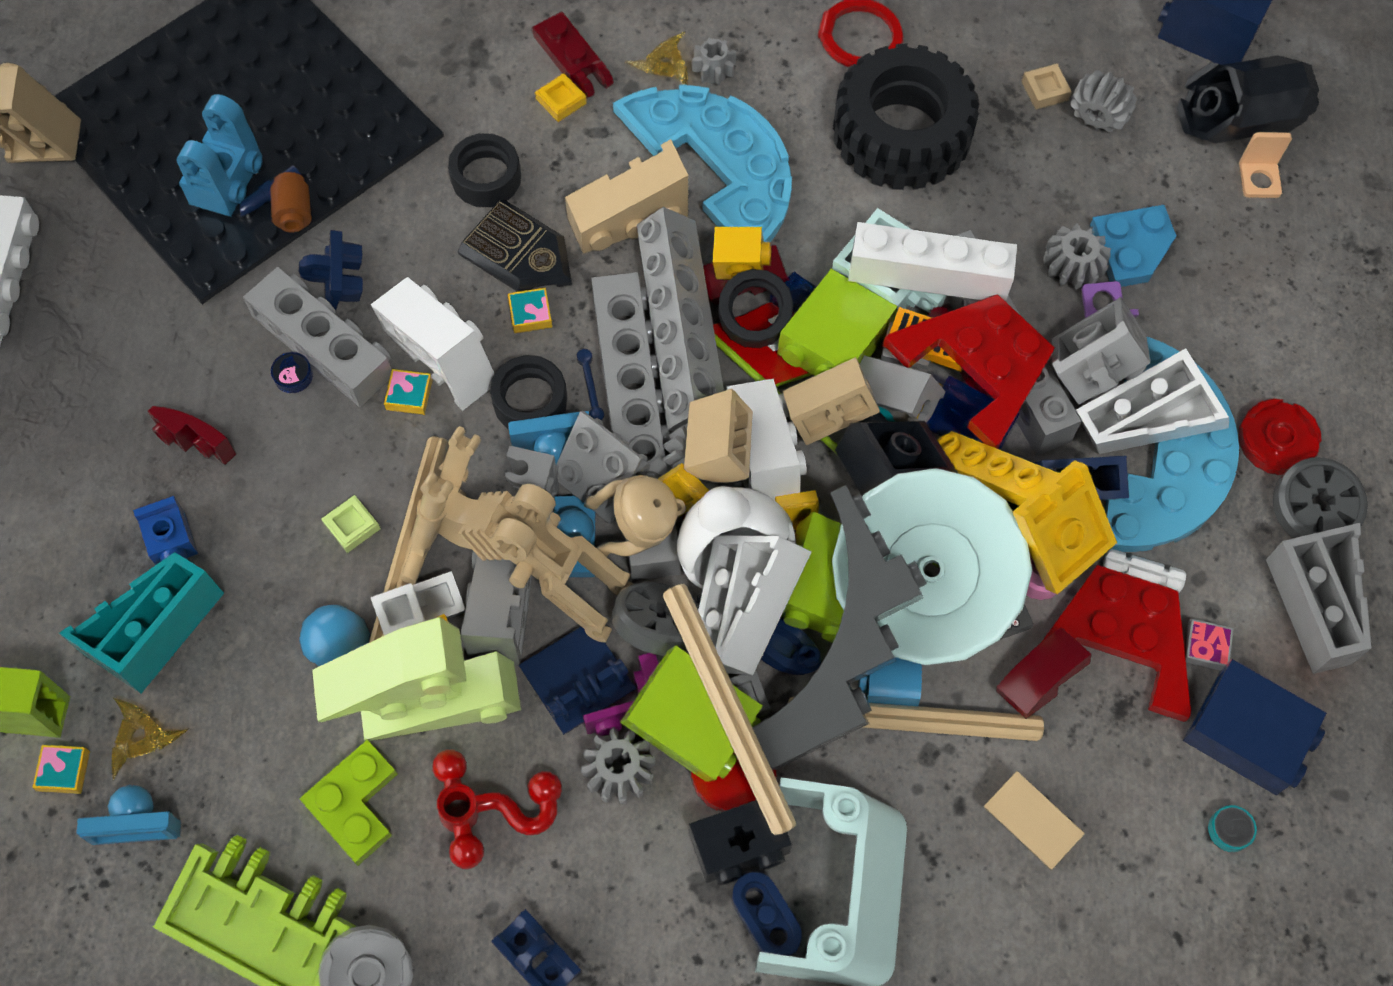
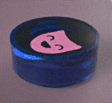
(291, 372)

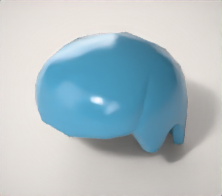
(332, 633)

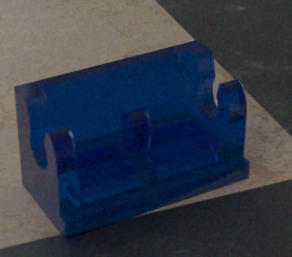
(958, 408)

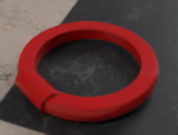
(846, 6)

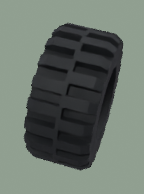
(911, 79)

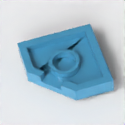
(1136, 242)

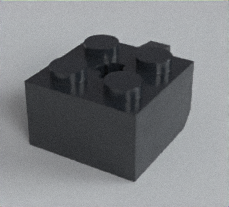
(881, 449)

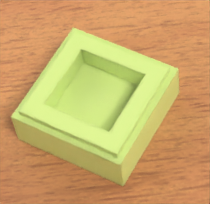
(351, 524)

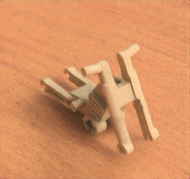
(512, 529)

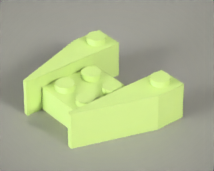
(416, 683)

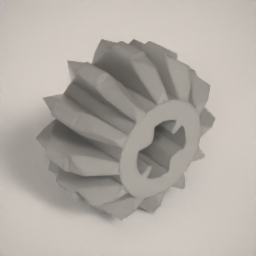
(1103, 101)
(1076, 256)
(633, 773)

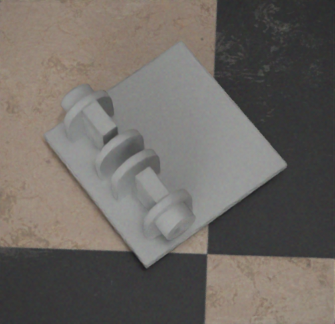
(596, 458)

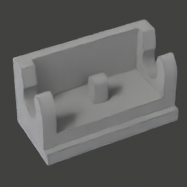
(902, 388)
(532, 468)

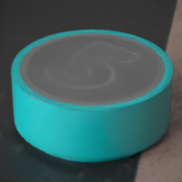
(1232, 828)

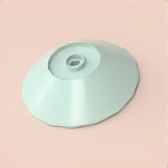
(980, 557)

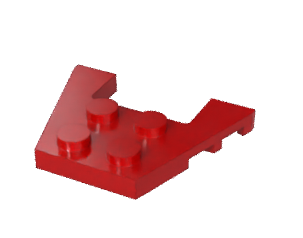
(992, 347)
(1136, 624)

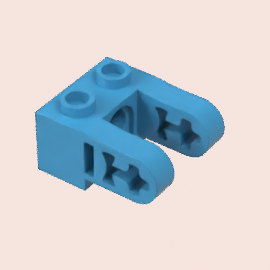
(223, 164)

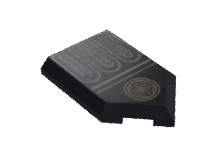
(517, 249)

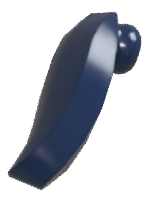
(791, 651)

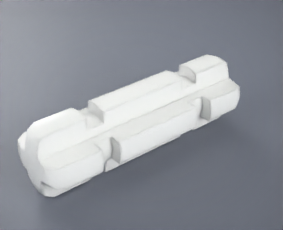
(1145, 569)

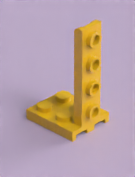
(1056, 510)

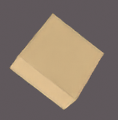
(1046, 86)

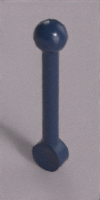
(584, 358)

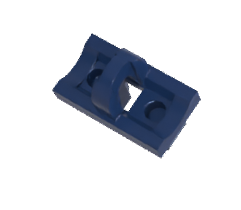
(329, 270)
(524, 942)

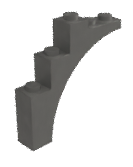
(828, 704)

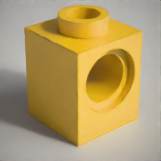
(739, 250)

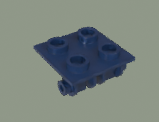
(576, 678)

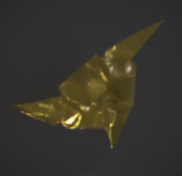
(665, 49)
(153, 738)

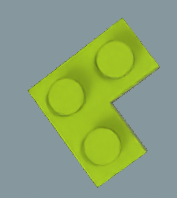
(341, 799)

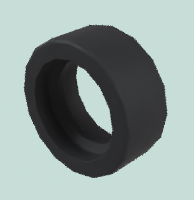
(484, 146)
(749, 279)
(522, 368)

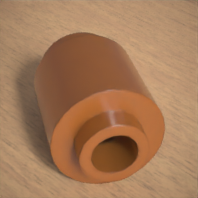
(290, 202)

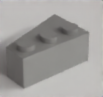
(1324, 595)
(495, 611)

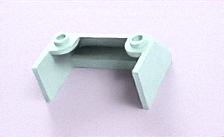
(866, 947)

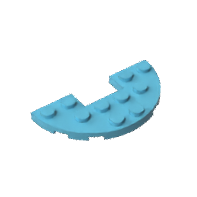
(732, 143)
(1185, 483)

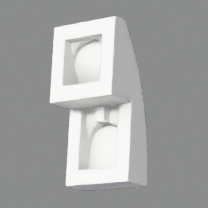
(418, 603)

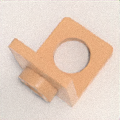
(1263, 157)

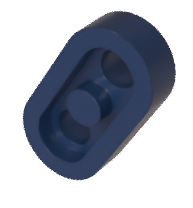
(767, 916)

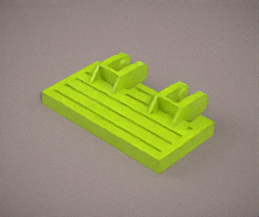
(247, 919)

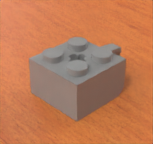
(1100, 352)

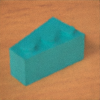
(148, 622)

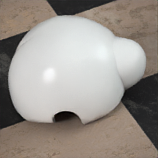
(727, 513)

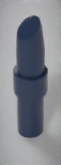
(260, 196)

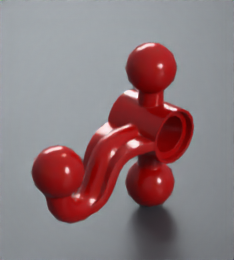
(466, 849)

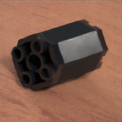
(1248, 98)

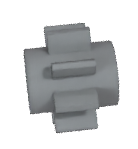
(714, 61)

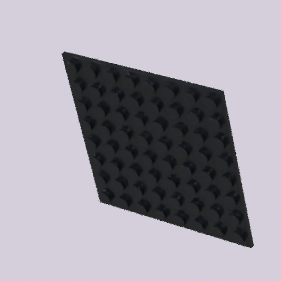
(303, 96)

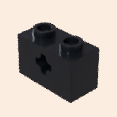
(715, 836)

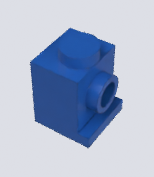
(165, 530)

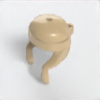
(643, 511)

